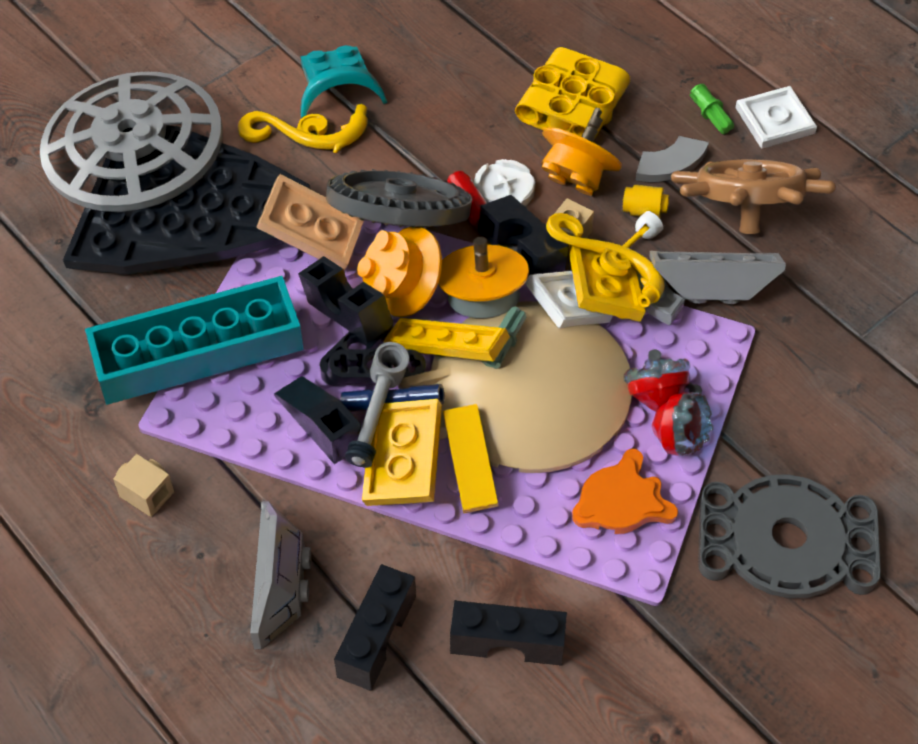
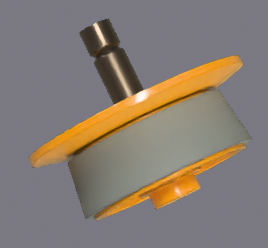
(483, 279)

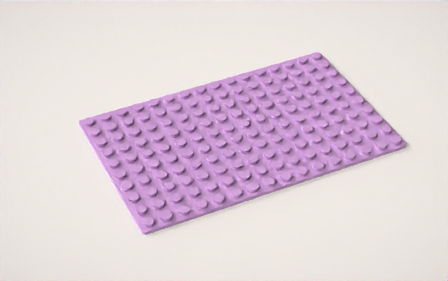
(245, 424)

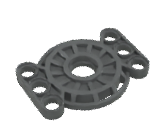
(781, 570)

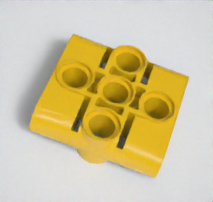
(569, 91)

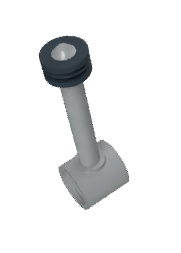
(361, 452)

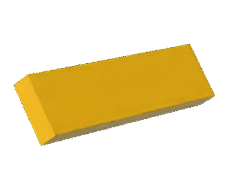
(449, 338)

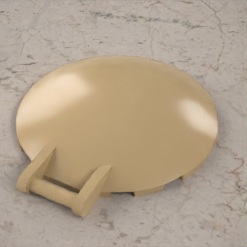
(550, 398)

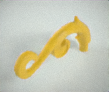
(312, 122)
(614, 257)

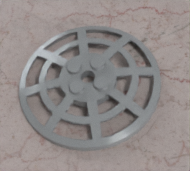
(145, 137)

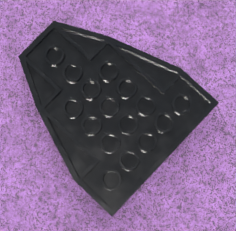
(200, 225)

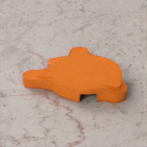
(622, 499)

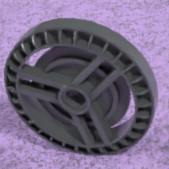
(399, 198)

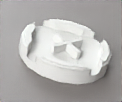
(505, 179)

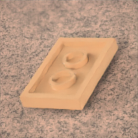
(309, 222)

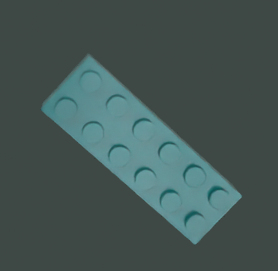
(194, 339)

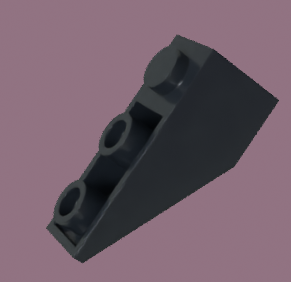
(320, 416)

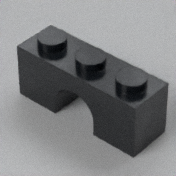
(512, 223)
(357, 309)
(486, 626)
(367, 638)

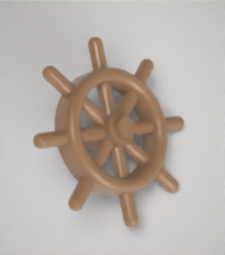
(751, 185)

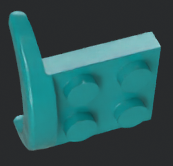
(332, 69)

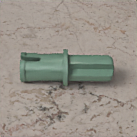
(512, 322)

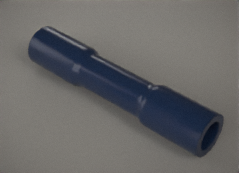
(361, 399)

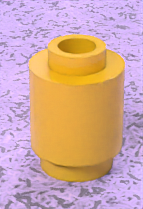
(645, 198)

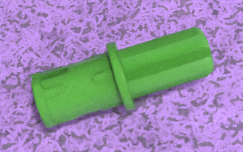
(711, 108)

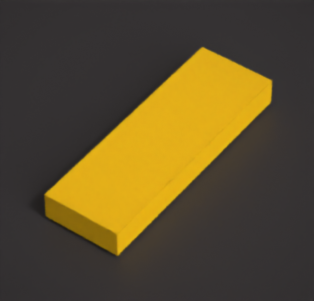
(470, 458)

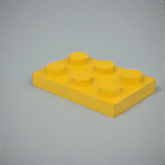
(603, 291)
(405, 454)

